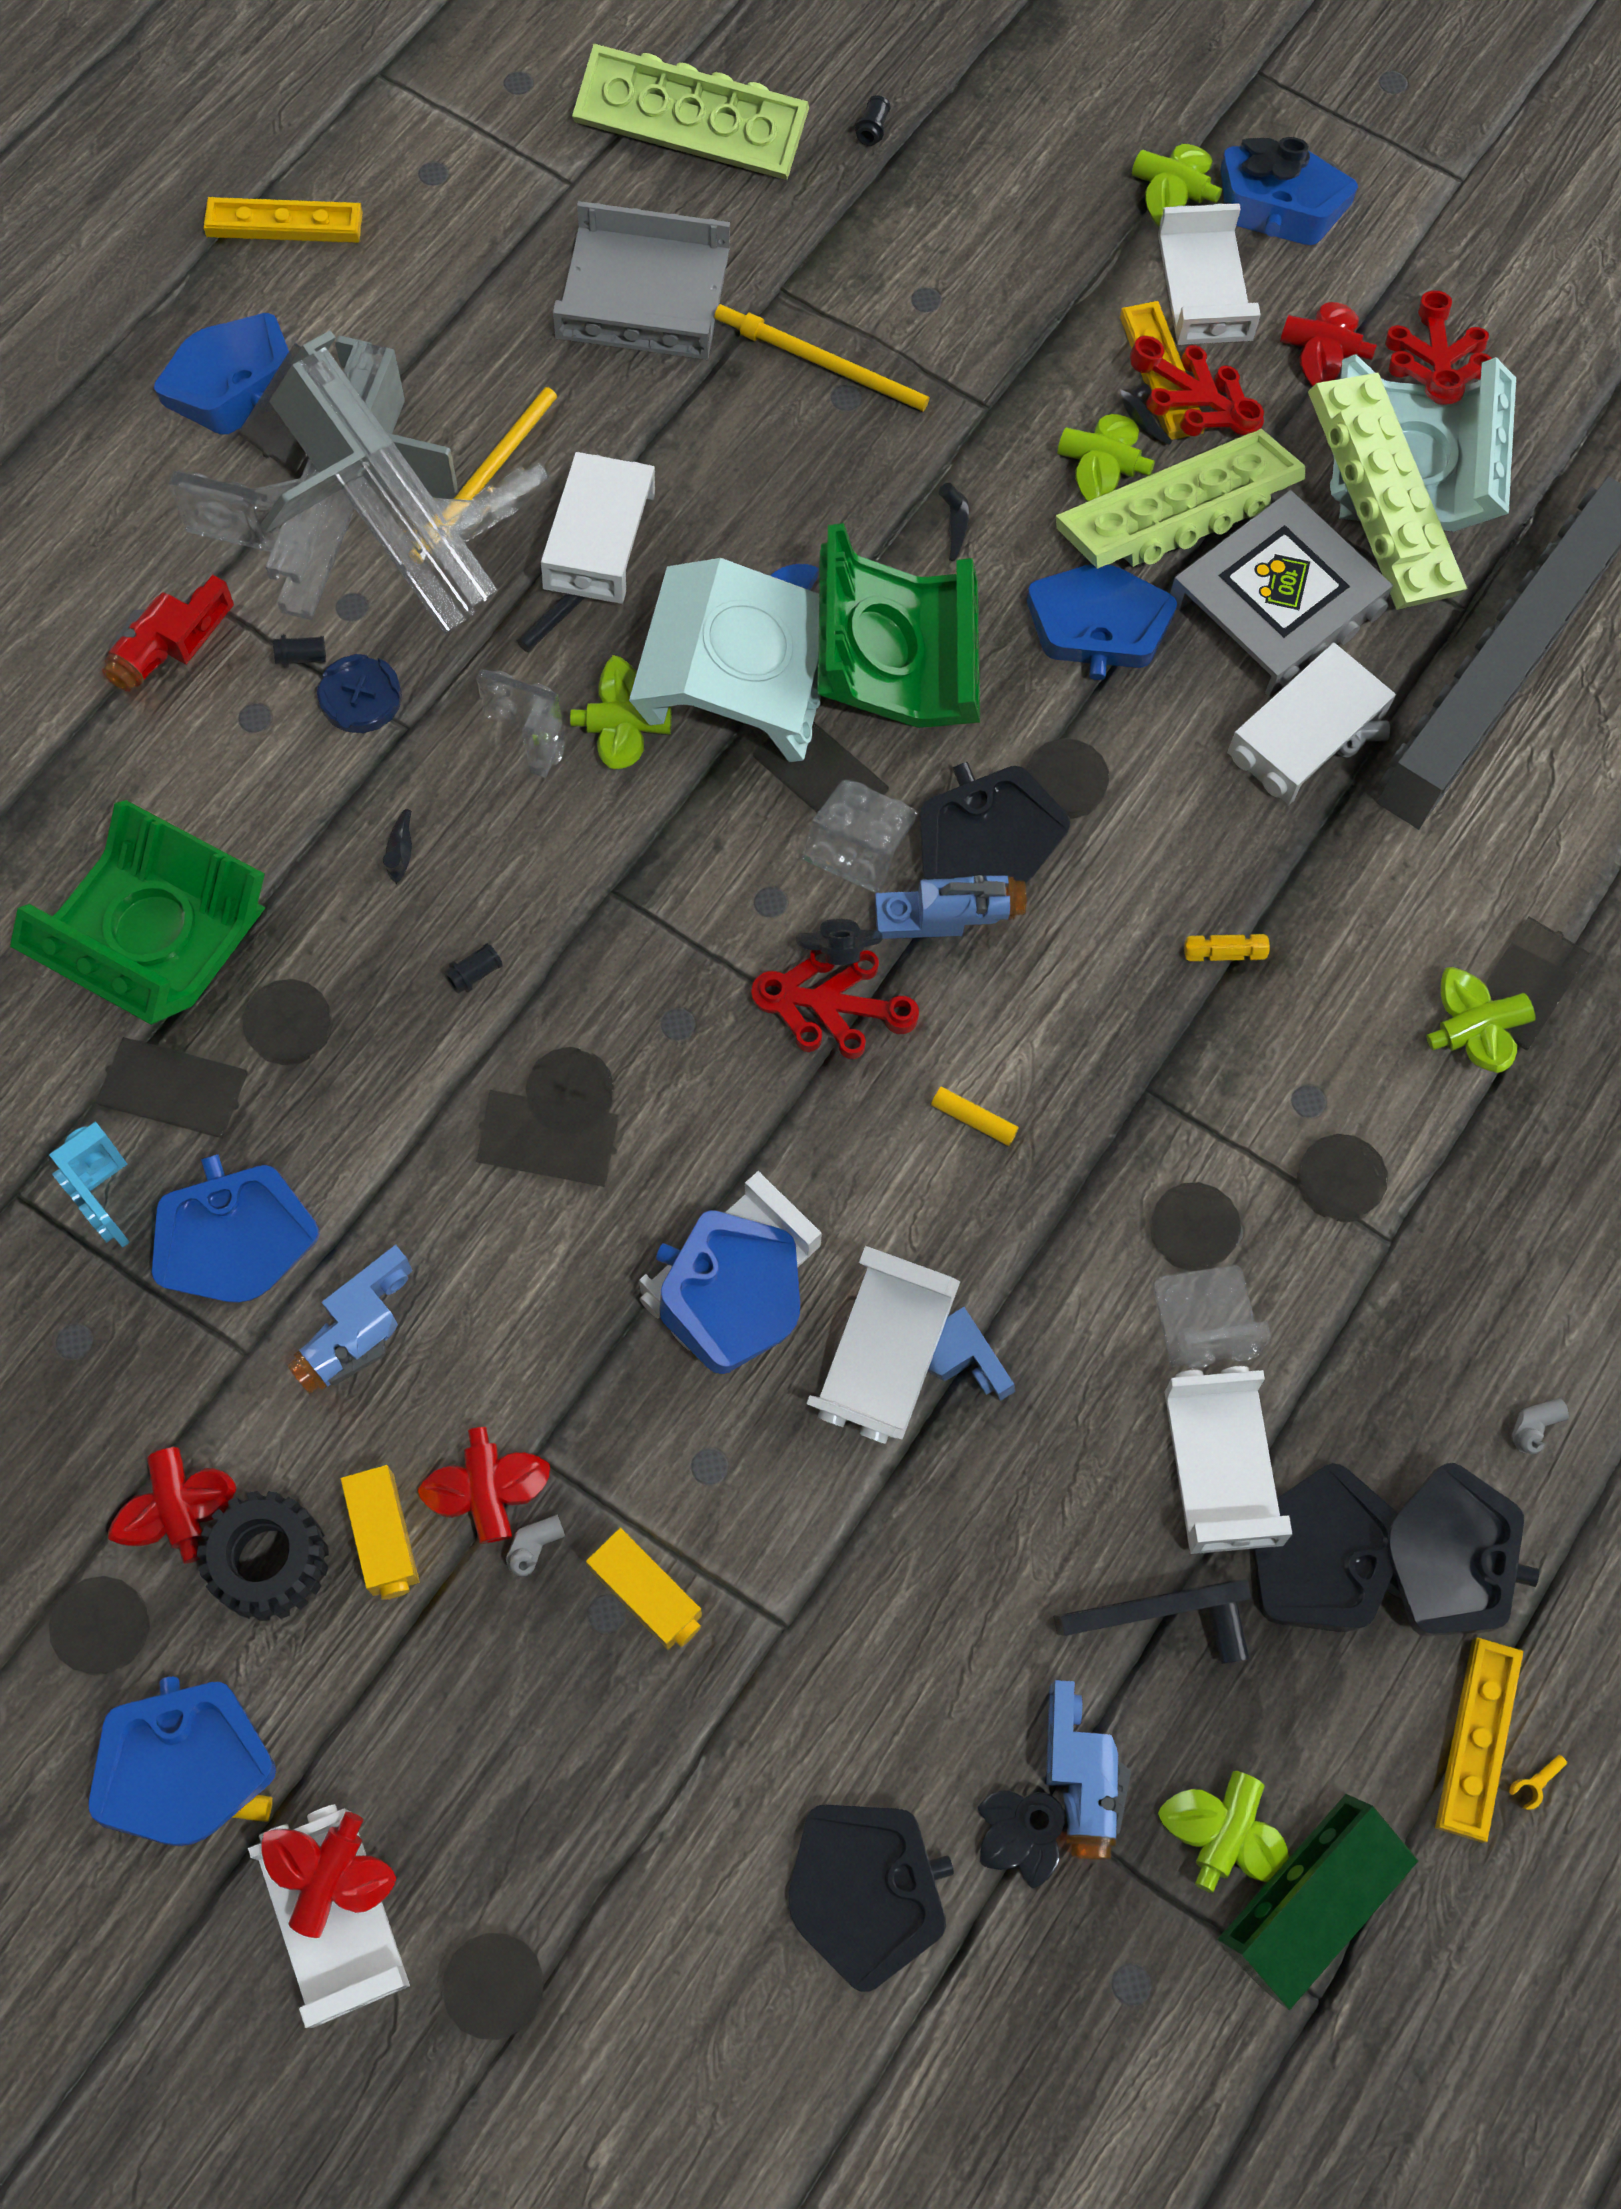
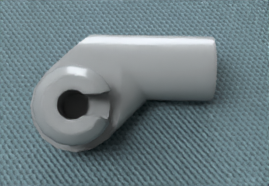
(1373, 731)
(1532, 1422)
(528, 1544)

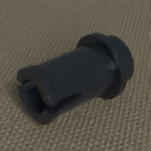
(870, 127)
(299, 650)
(472, 968)

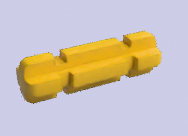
(1226, 947)

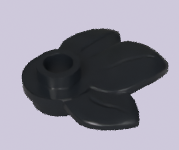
(1275, 158)
(839, 940)
(1016, 1840)

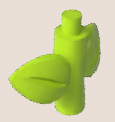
(1175, 178)
(1104, 454)
(616, 718)
(1479, 1021)
(1226, 1831)

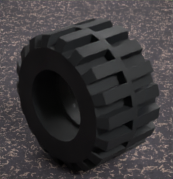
(236, 1529)

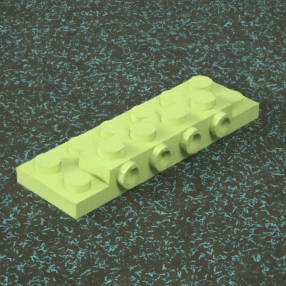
(691, 111)
(1387, 490)
(1182, 502)

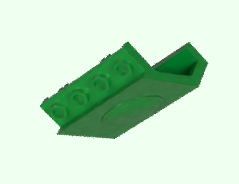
(898, 638)
(147, 917)

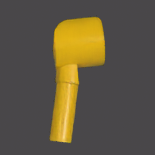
(1539, 1781)

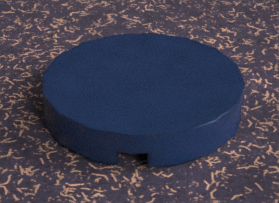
(359, 693)

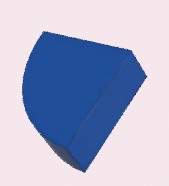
(798, 574)

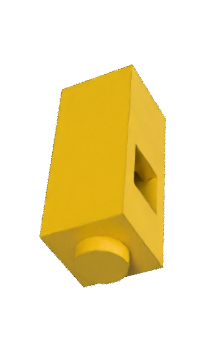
(380, 1532)
(645, 1590)

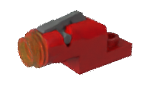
(165, 630)

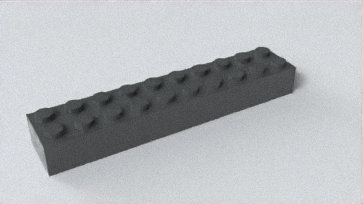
(1504, 657)

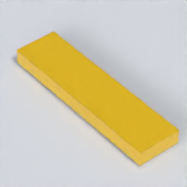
(283, 219)
(1149, 320)
(1479, 1740)

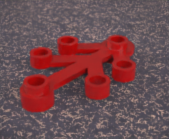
(1444, 384)
(1237, 411)
(828, 1001)

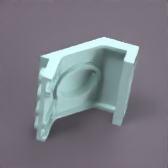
(1456, 446)
(734, 649)

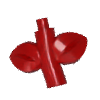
(1326, 341)
(485, 1486)
(173, 1505)
(325, 1873)

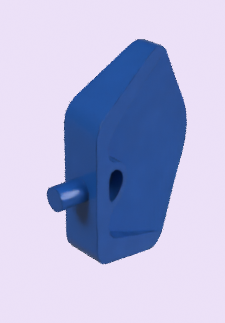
(1287, 209)
(223, 372)
(1100, 617)
(230, 1234)
(730, 1289)
(177, 1764)

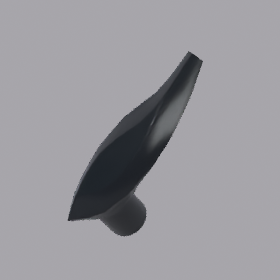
(1137, 410)
(958, 517)
(399, 847)

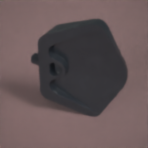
(990, 826)
(1458, 1554)
(1336, 1558)
(866, 1891)

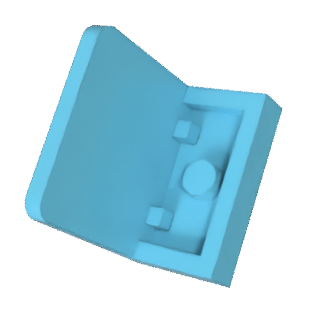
(83, 1165)

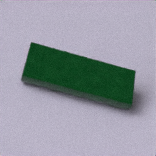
(1318, 1900)

